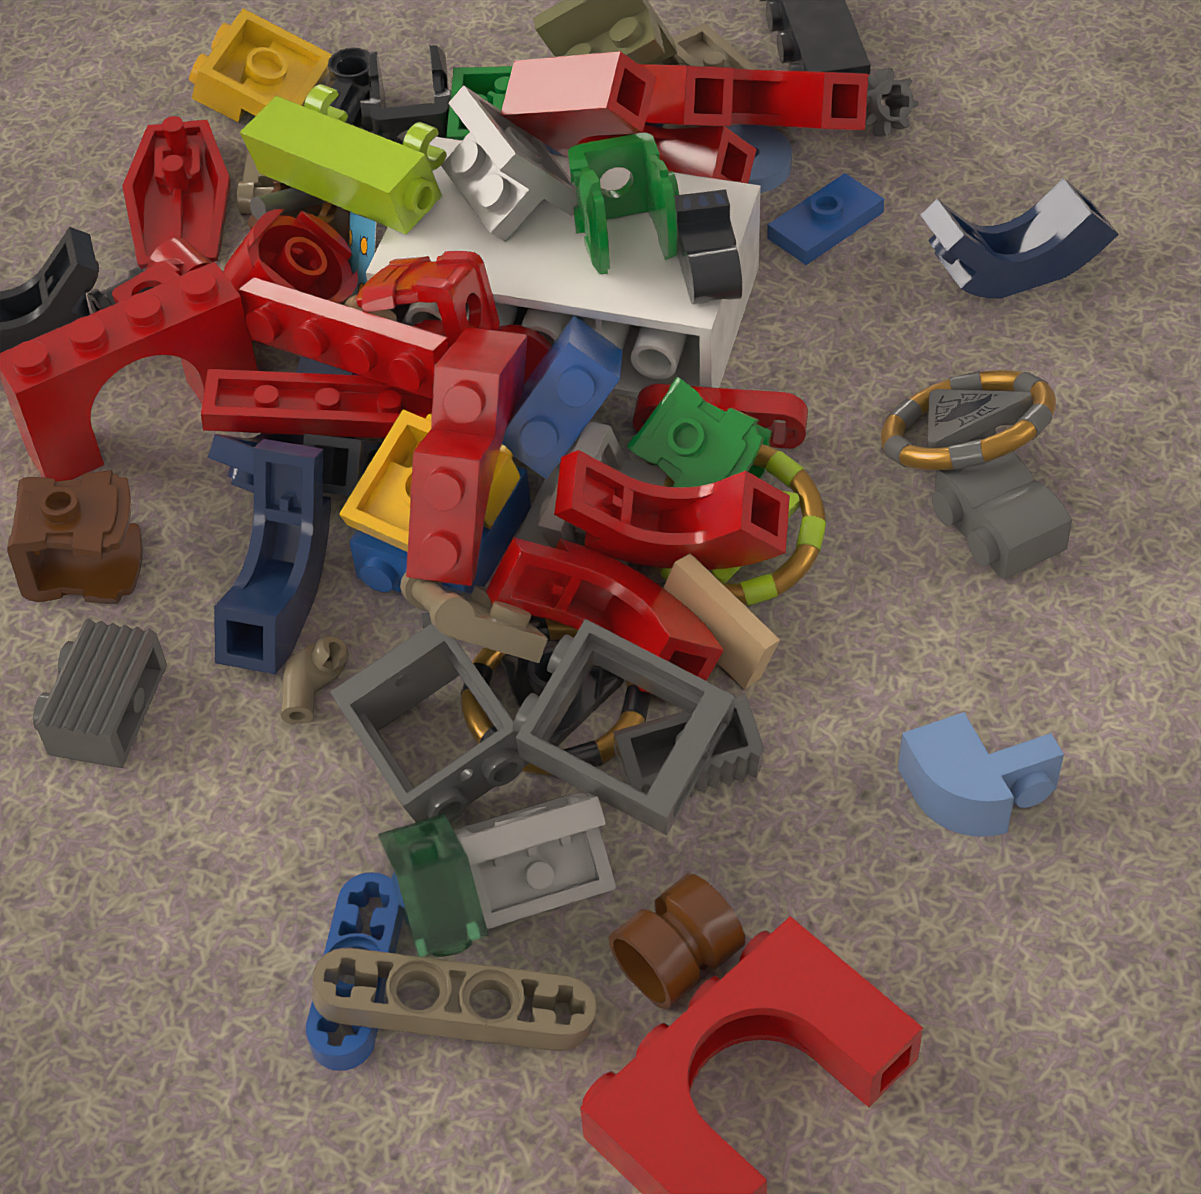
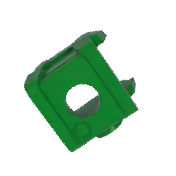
(647, 190)
(697, 440)

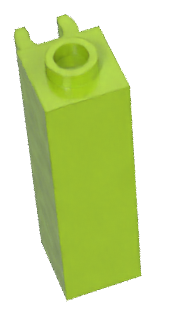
(345, 164)

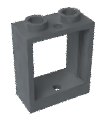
(570, 665)
(378, 698)

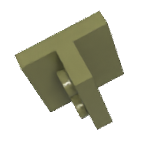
(604, 27)

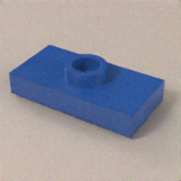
(825, 218)

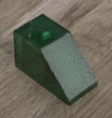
(434, 886)

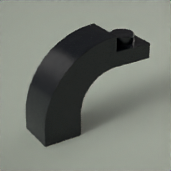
(53, 295)

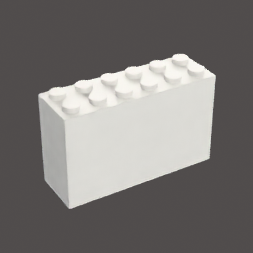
(548, 278)

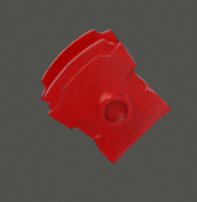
(448, 281)

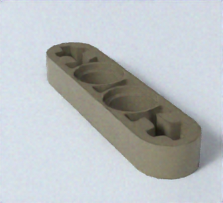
(452, 1012)

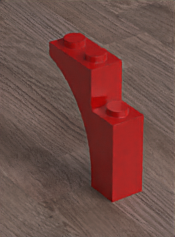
(456, 460)

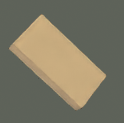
(745, 639)

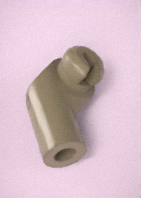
(307, 674)

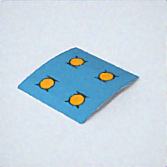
(362, 245)

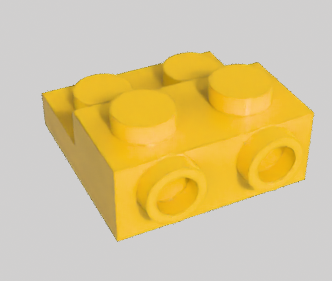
(253, 65)
(384, 492)

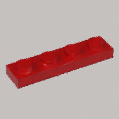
(342, 336)
(304, 404)

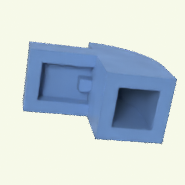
(966, 785)

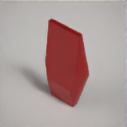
(177, 188)

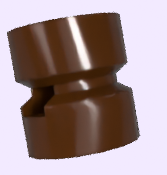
(685, 933)

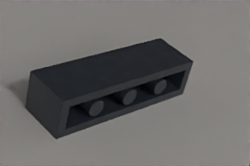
(817, 36)

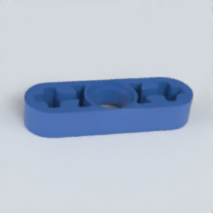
(347, 933)

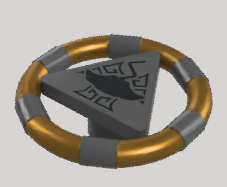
(966, 418)

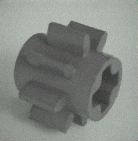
(897, 98)

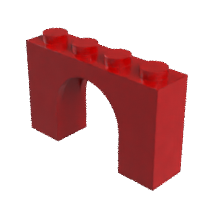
(609, 97)
(757, 97)
(61, 372)
(781, 992)

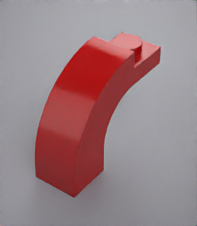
(656, 525)
(584, 584)

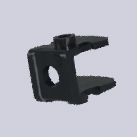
(393, 121)

